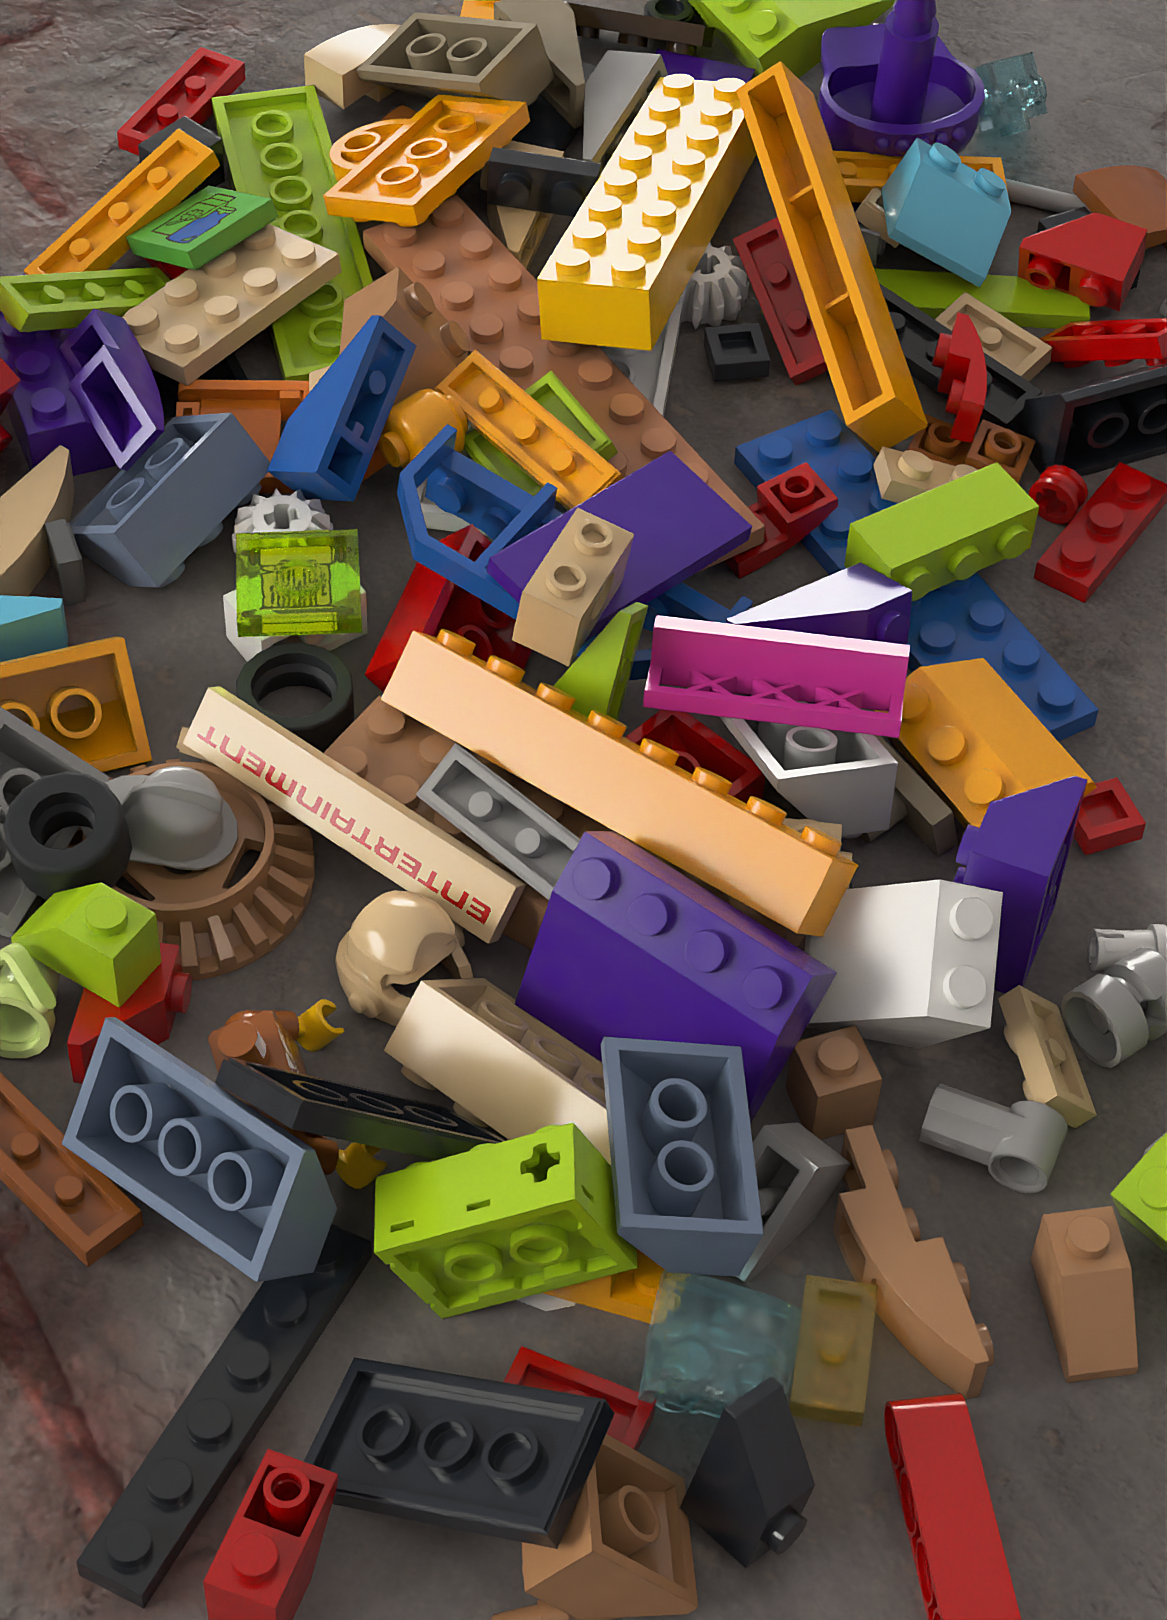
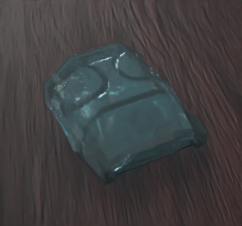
(714, 1343)

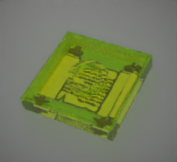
(298, 583)

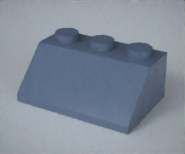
(171, 499)
(682, 1153)

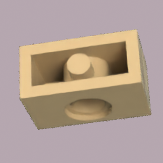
(572, 586)

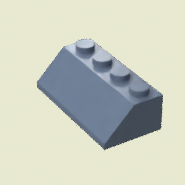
(201, 1157)

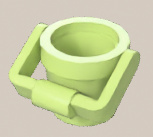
(26, 1003)

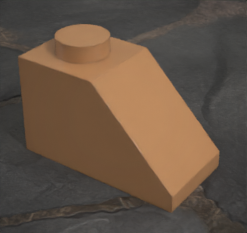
(1087, 1293)

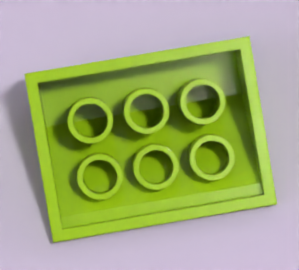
(782, 30)

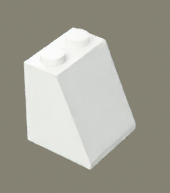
(910, 962)

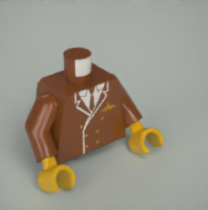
(269, 1040)

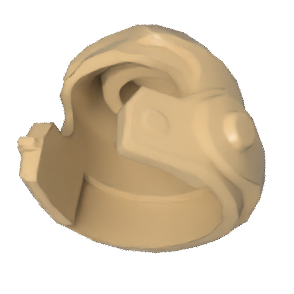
(397, 943)

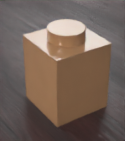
(833, 1082)

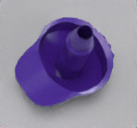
(897, 85)

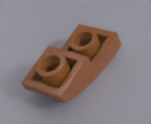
(988, 446)

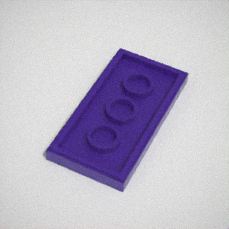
(675, 527)

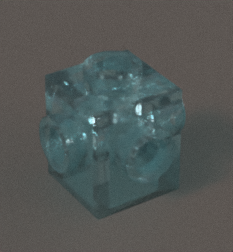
(1012, 94)

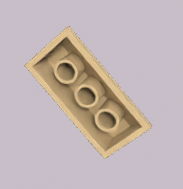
(498, 1062)

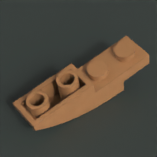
(919, 1287)

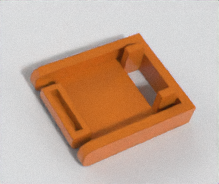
(254, 403)

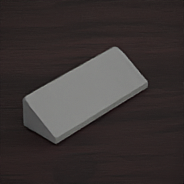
(499, 819)

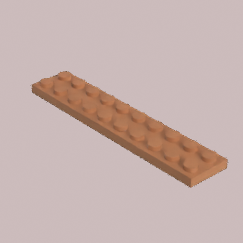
(498, 309)

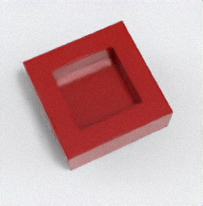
(1108, 818)

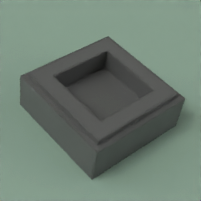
(66, 561)

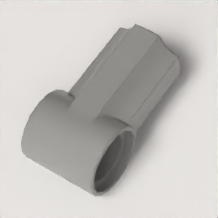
(1014, 1142)

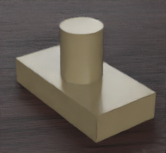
(919, 809)

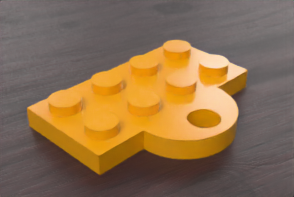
(413, 165)

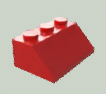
(438, 604)

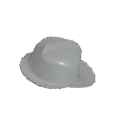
(175, 818)

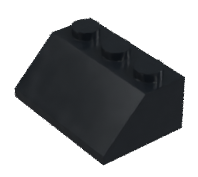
(1099, 422)

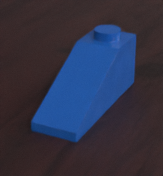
(342, 417)

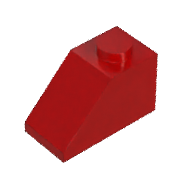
(147, 1010)

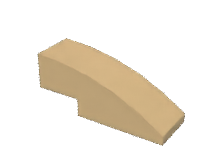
(334, 65)
(37, 498)

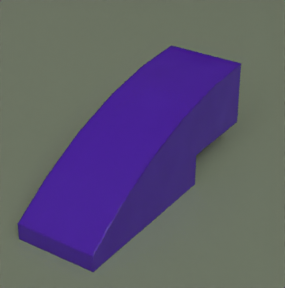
(114, 386)

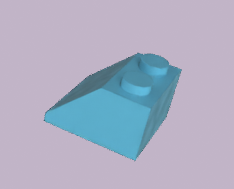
(946, 210)

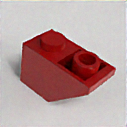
(1085, 258)
(271, 1542)

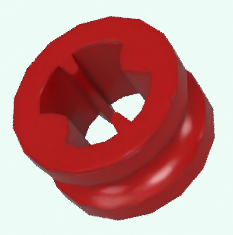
(1059, 493)

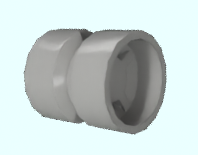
(1119, 1009)

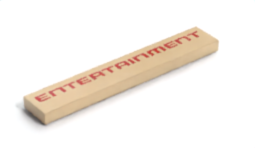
(354, 814)

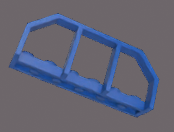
(507, 516)

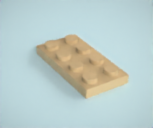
(228, 301)

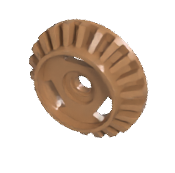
(236, 925)

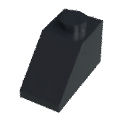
(752, 1477)

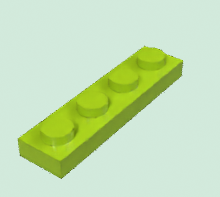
(67, 298)

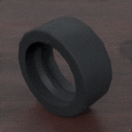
(301, 666)

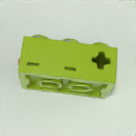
(501, 1221)

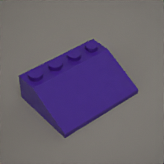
(665, 960)

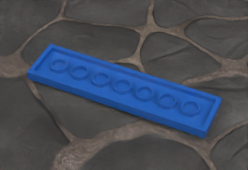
(946, 624)

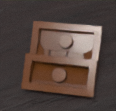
(1129, 195)

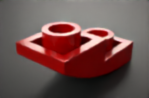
(962, 376)
(790, 510)

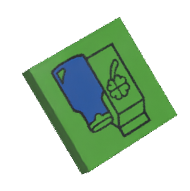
(202, 227)

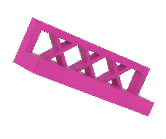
(777, 672)

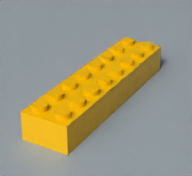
(648, 217)

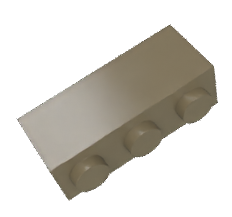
(462, 59)

